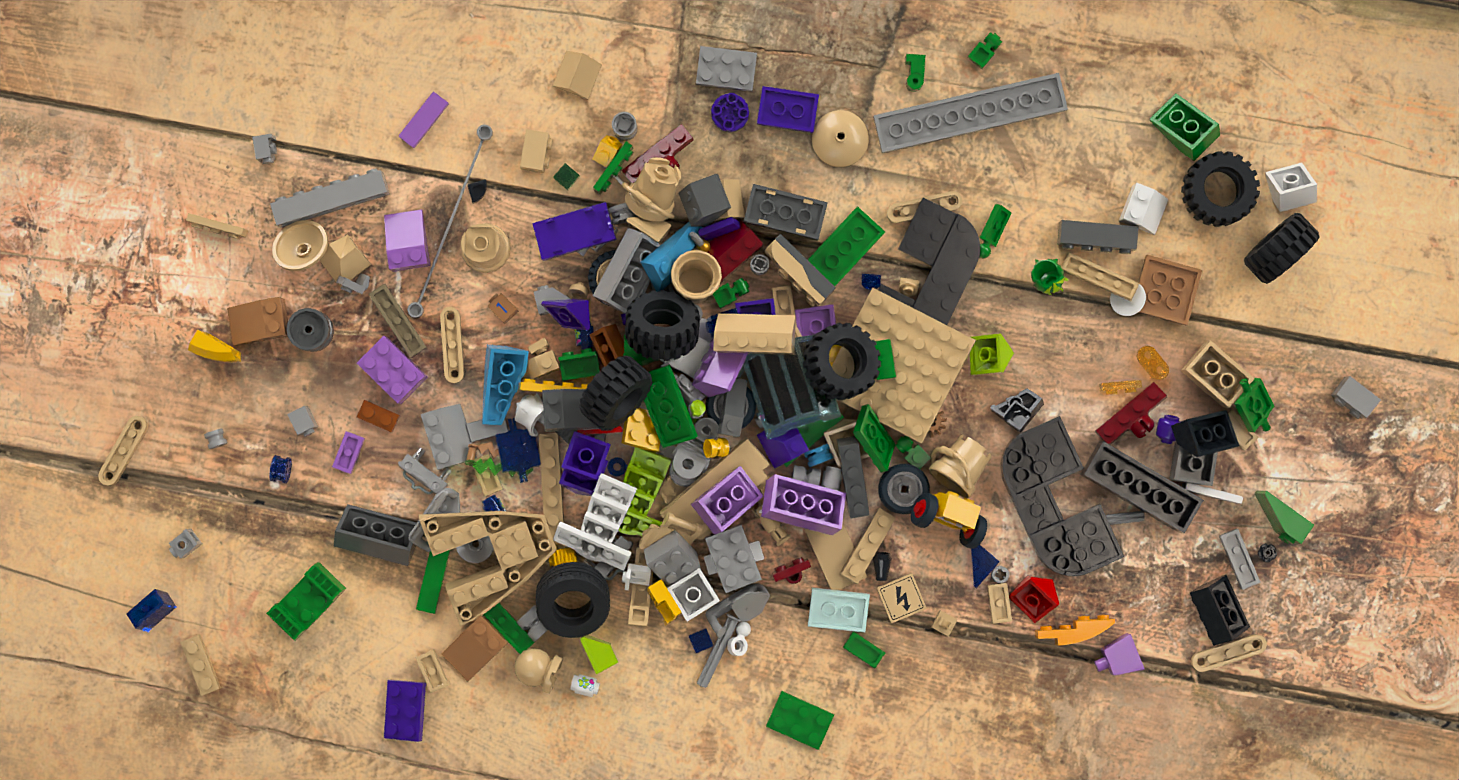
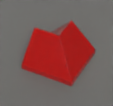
(1035, 597)

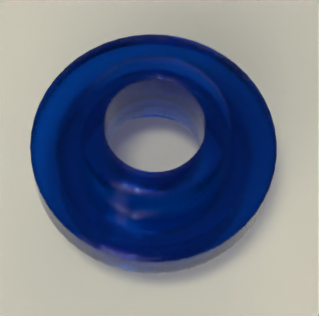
(612, 471)

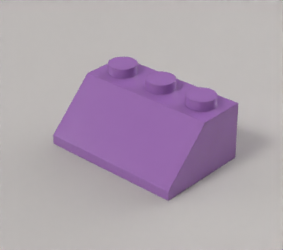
(718, 371)

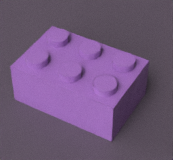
(392, 370)

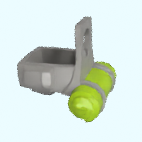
(692, 398)

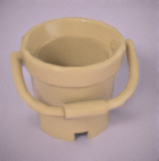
(653, 191)
(959, 465)

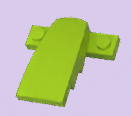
(646, 474)

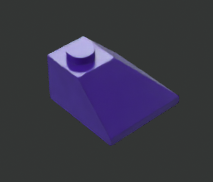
(784, 447)

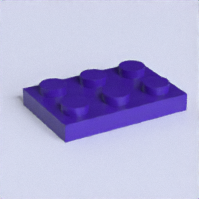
(787, 109)
(404, 710)

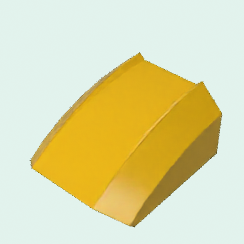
(213, 348)

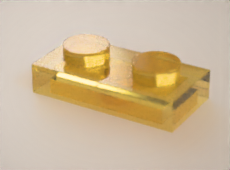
(1128, 386)

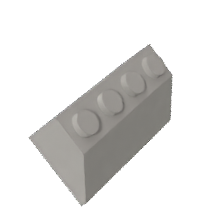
(625, 274)

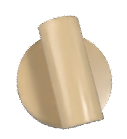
(908, 286)

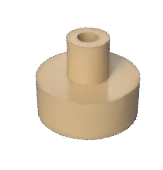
(578, 291)

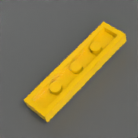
(530, 385)

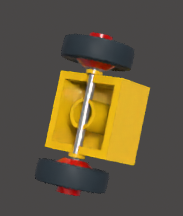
(953, 513)

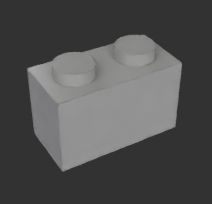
(1355, 398)

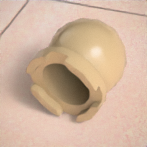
(536, 668)

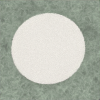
(1127, 307)

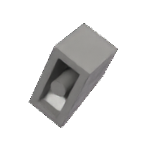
(547, 294)

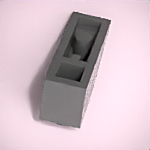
(733, 409)

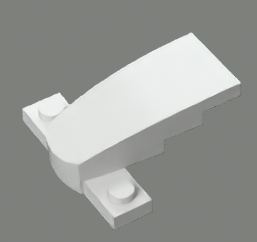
(600, 524)

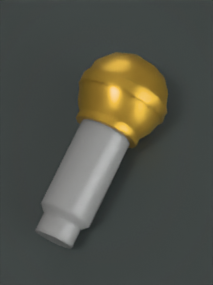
(702, 245)

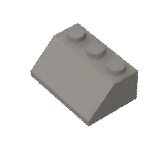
(447, 435)

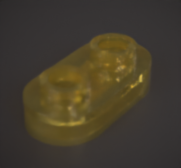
(1152, 363)

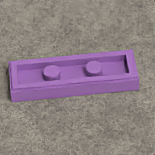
(423, 119)

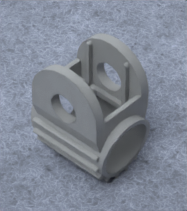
(689, 455)

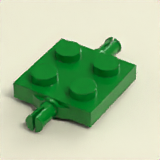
(1254, 405)

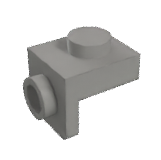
(360, 286)

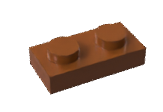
(378, 416)

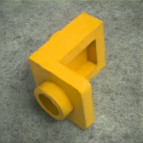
(607, 150)

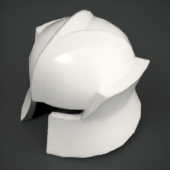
(529, 411)

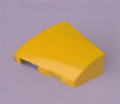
(664, 602)

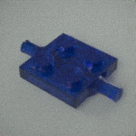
(517, 451)

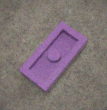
(348, 452)

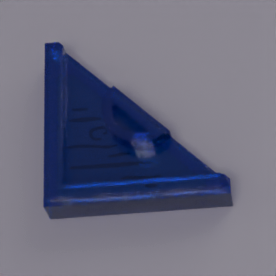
(982, 564)

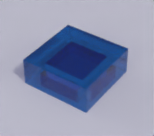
(701, 640)

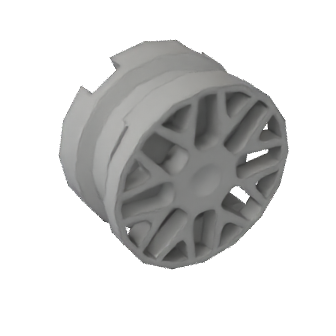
(620, 213)

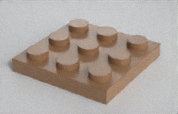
(1169, 289)

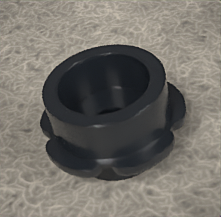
(1262, 552)

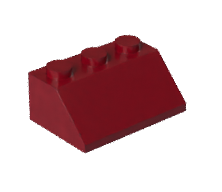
(734, 249)

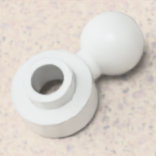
(742, 629)

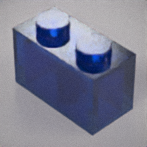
(151, 610)

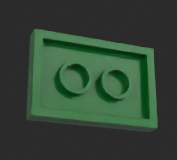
(874, 438)
(800, 720)

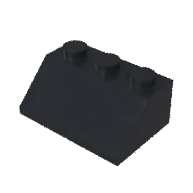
(1206, 434)
(1219, 610)

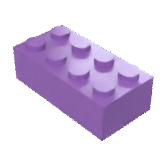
(803, 504)

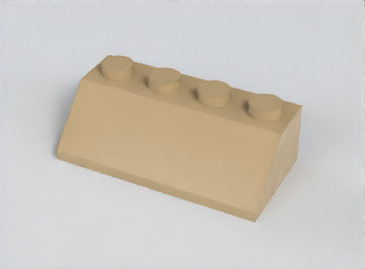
(755, 334)

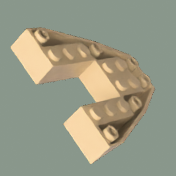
(520, 544)

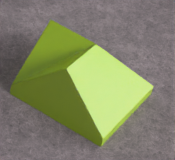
(989, 354)
(599, 653)

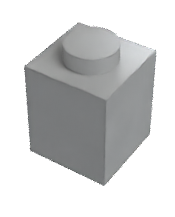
(303, 421)

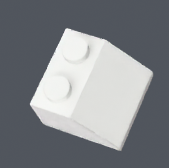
(1291, 187)
(1144, 208)

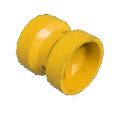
(716, 447)

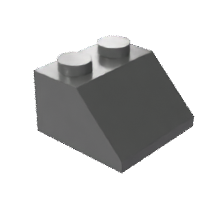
(704, 200)

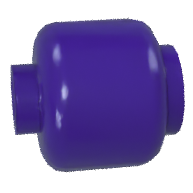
(1164, 428)

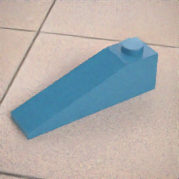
(661, 260)
(502, 376)

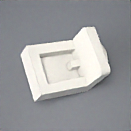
(636, 574)

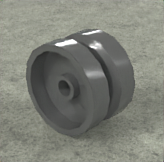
(299, 325)

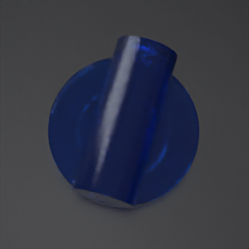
(871, 281)

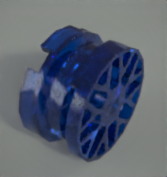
(280, 469)

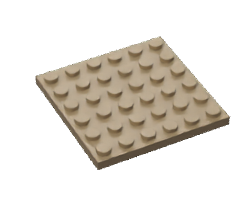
(925, 360)

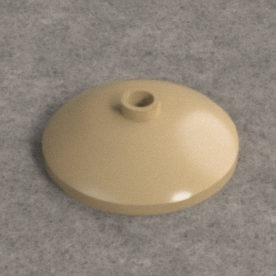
(836, 151)
(300, 245)

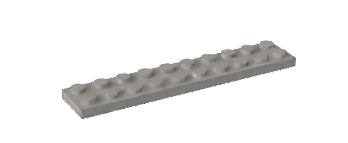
(970, 113)

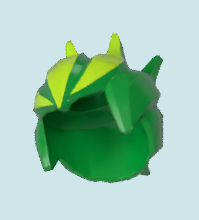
(1048, 276)

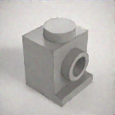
(265, 148)
(191, 543)

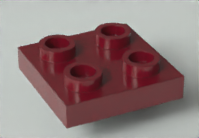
(784, 572)

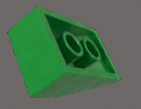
(1186, 126)
(1283, 519)

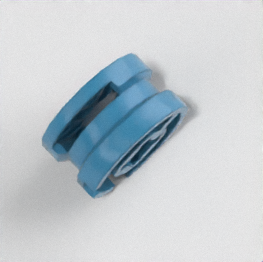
(818, 455)

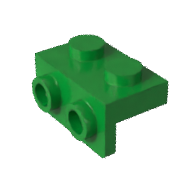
(579, 365)

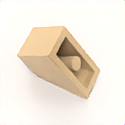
(541, 365)

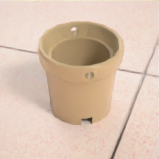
(485, 247)
(696, 275)

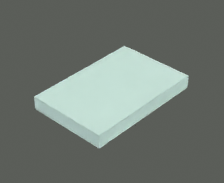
(838, 610)

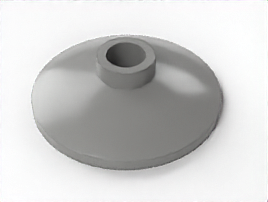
(476, 554)

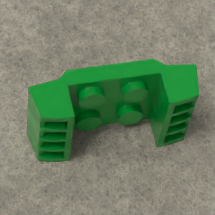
(306, 601)

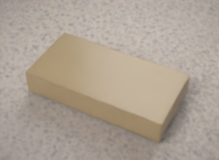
(1244, 437)

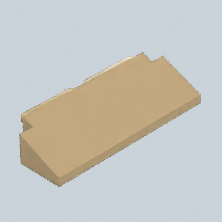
(742, 455)

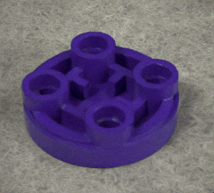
(730, 112)

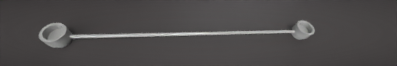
(416, 309)

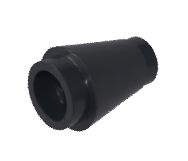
(882, 565)

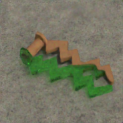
(479, 465)

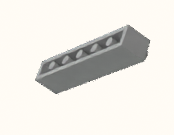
(329, 198)

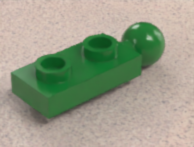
(993, 229)

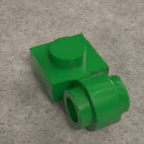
(981, 53)
(725, 294)
(916, 456)

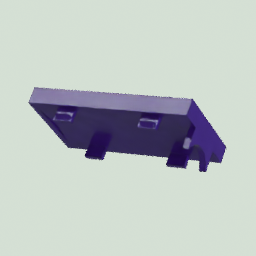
(574, 231)

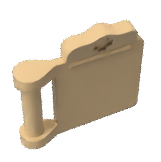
(655, 532)

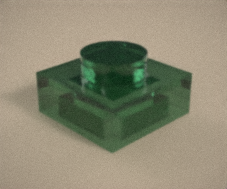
(566, 176)

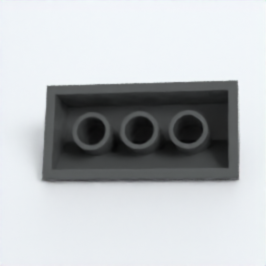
(375, 535)

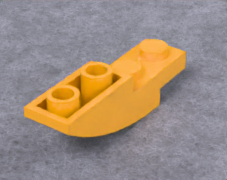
(1082, 629)

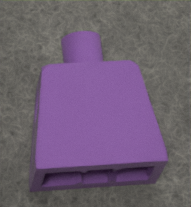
(1120, 656)

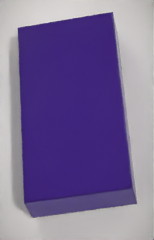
(719, 228)

